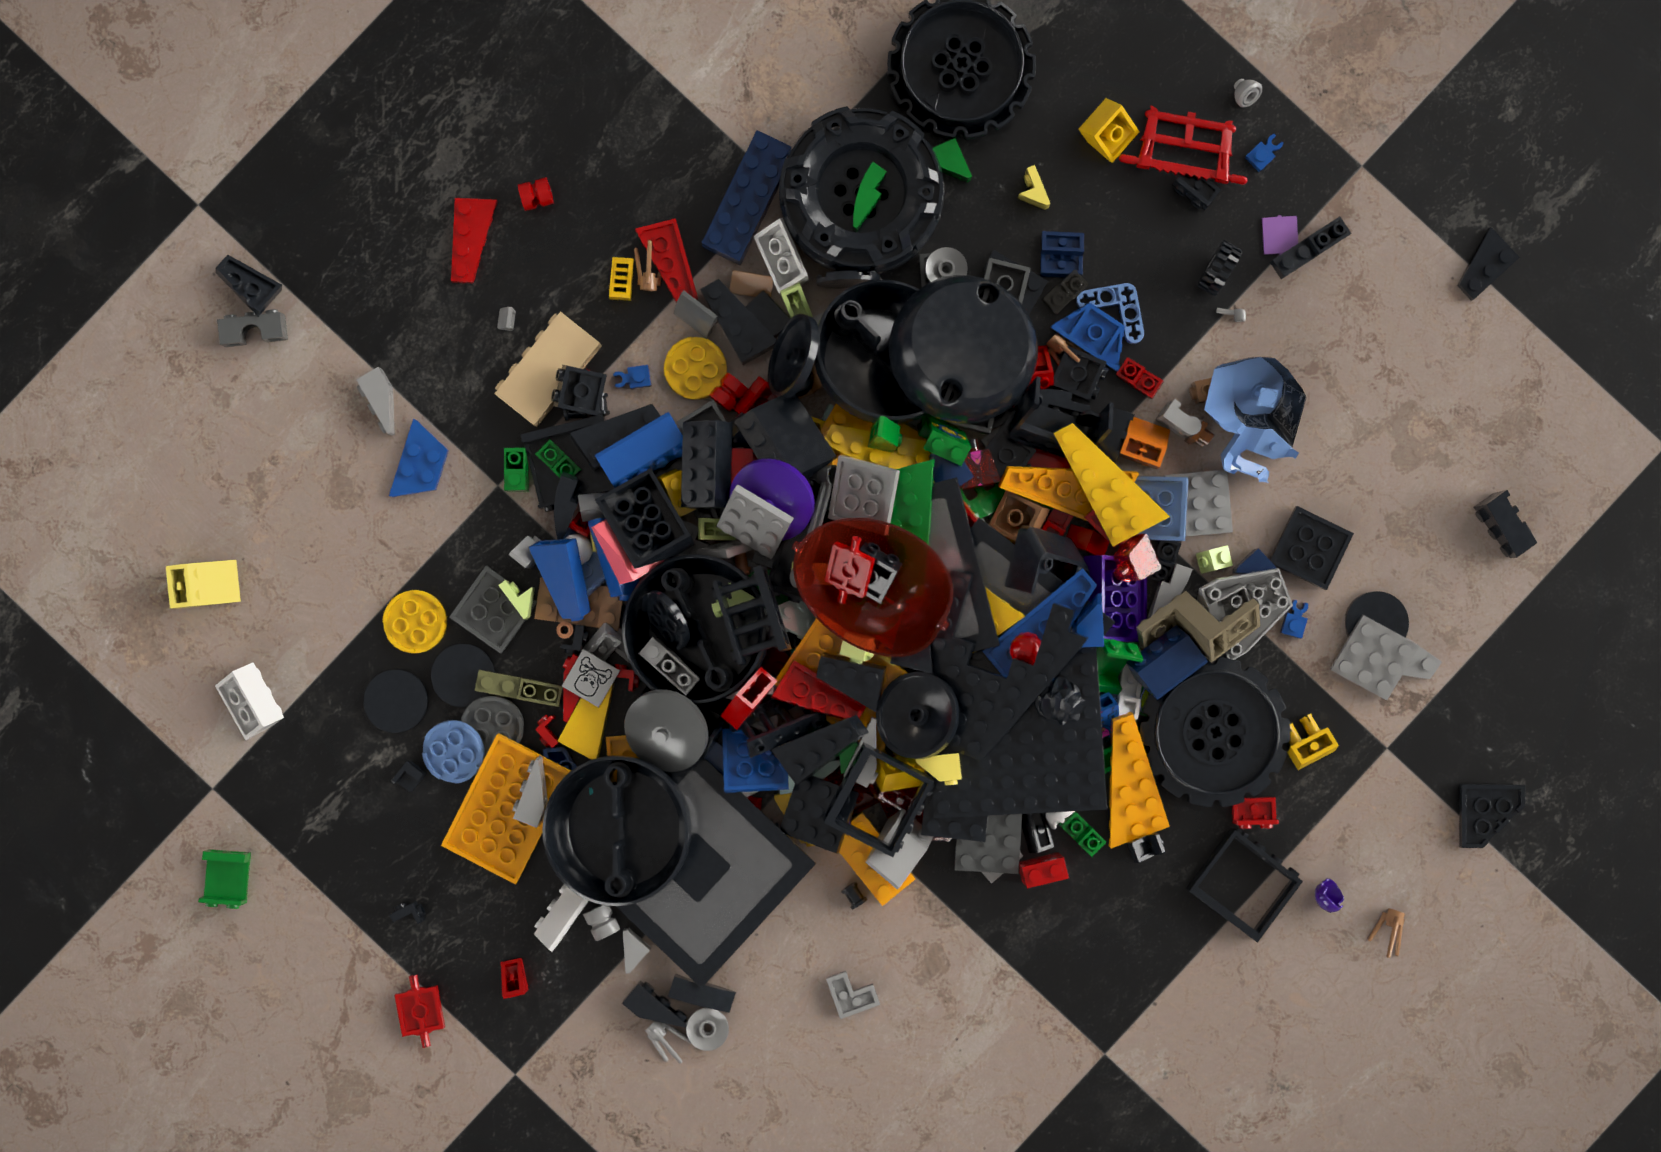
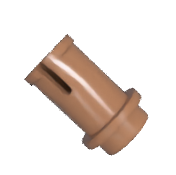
(742, 563)
(560, 632)

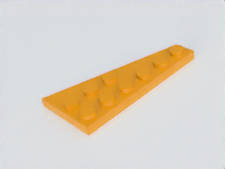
(1050, 487)
(1134, 797)

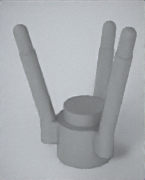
(656, 1033)

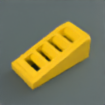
(616, 295)

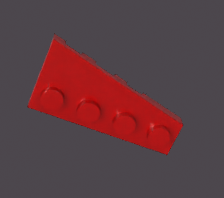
(470, 231)
(669, 256)
(806, 690)

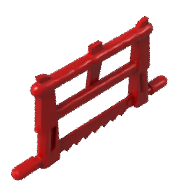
(1145, 159)

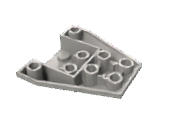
(1226, 594)

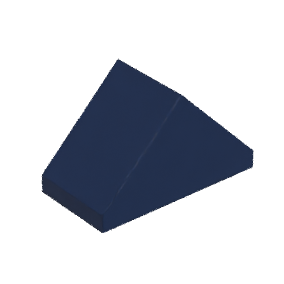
(1254, 562)

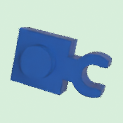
(1262, 154)
(637, 377)
(1294, 623)

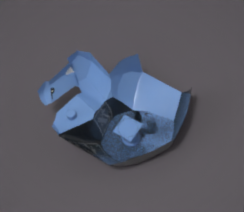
(1258, 404)

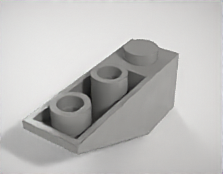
(380, 397)
(669, 665)
(534, 799)

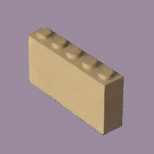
(534, 378)

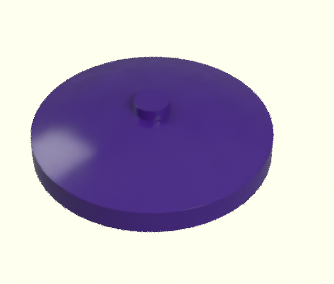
(781, 487)

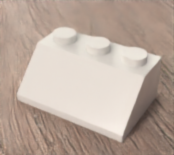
(781, 255)
(249, 701)
(560, 918)

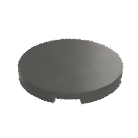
(492, 716)

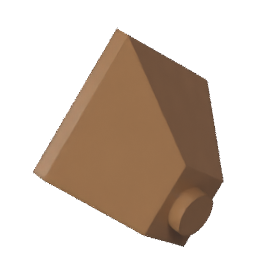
(1016, 512)

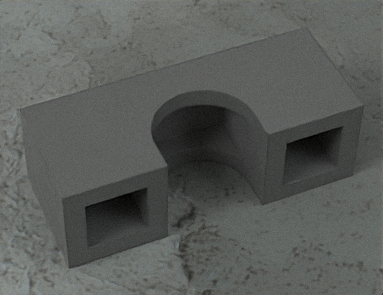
(233, 329)

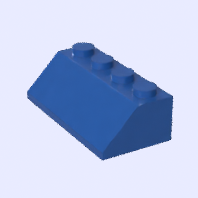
(644, 449)

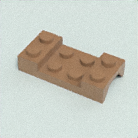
(602, 606)

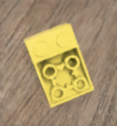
(203, 584)

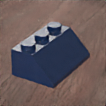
(1167, 662)

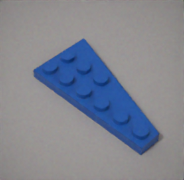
(1071, 594)

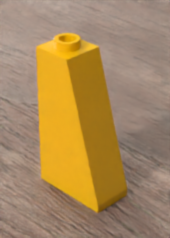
(587, 726)

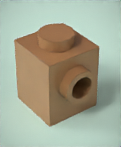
(1199, 390)

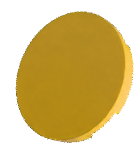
(694, 367)
(414, 621)

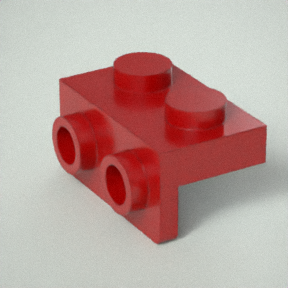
(1255, 812)

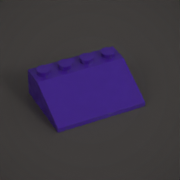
(1121, 600)

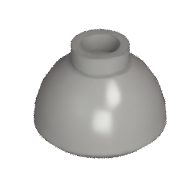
(1247, 92)

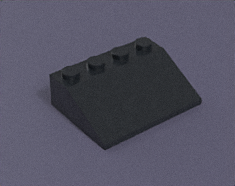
(786, 433)
(644, 520)

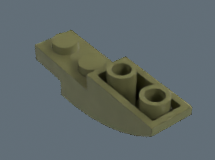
(518, 688)

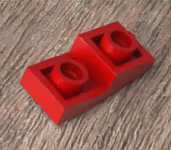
(1139, 378)

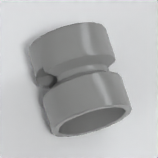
(601, 922)

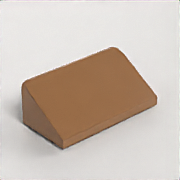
(750, 283)

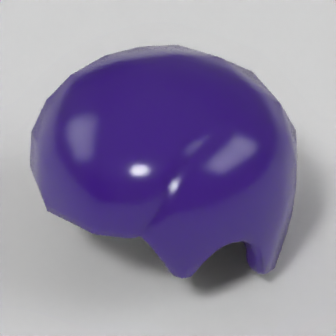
(1329, 896)

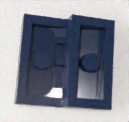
(1061, 253)

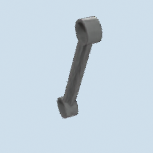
(821, 502)

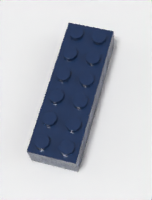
(747, 199)

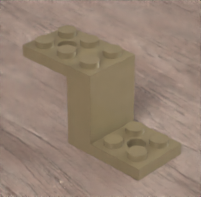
(1207, 633)

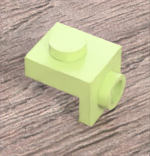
(1214, 559)

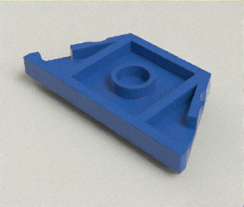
(1094, 333)
(420, 463)

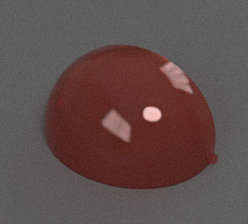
(910, 611)

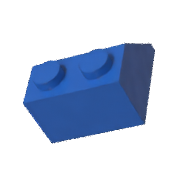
(1091, 623)

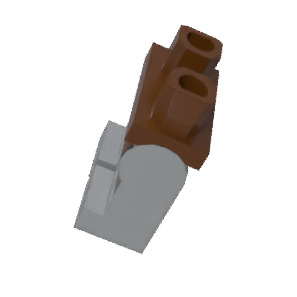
(1184, 425)

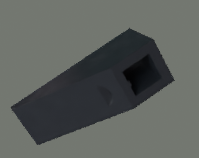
(650, 1006)

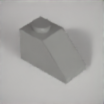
(522, 553)

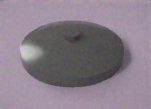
(666, 730)

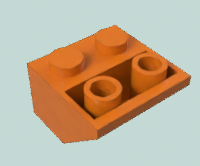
(1145, 443)

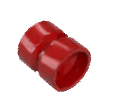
(535, 194)
(728, 392)

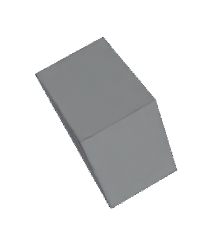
(634, 949)

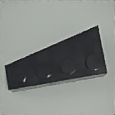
(740, 326)

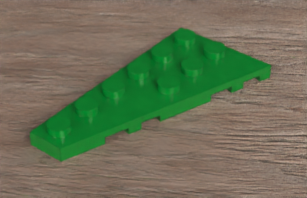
(913, 499)

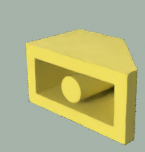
(943, 767)

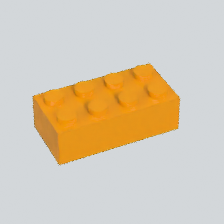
(856, 854)

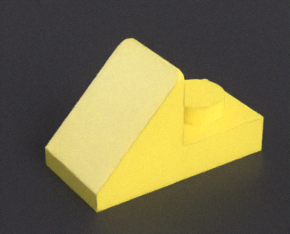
(1037, 194)

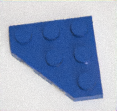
(746, 773)

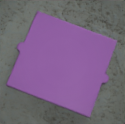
(1279, 234)

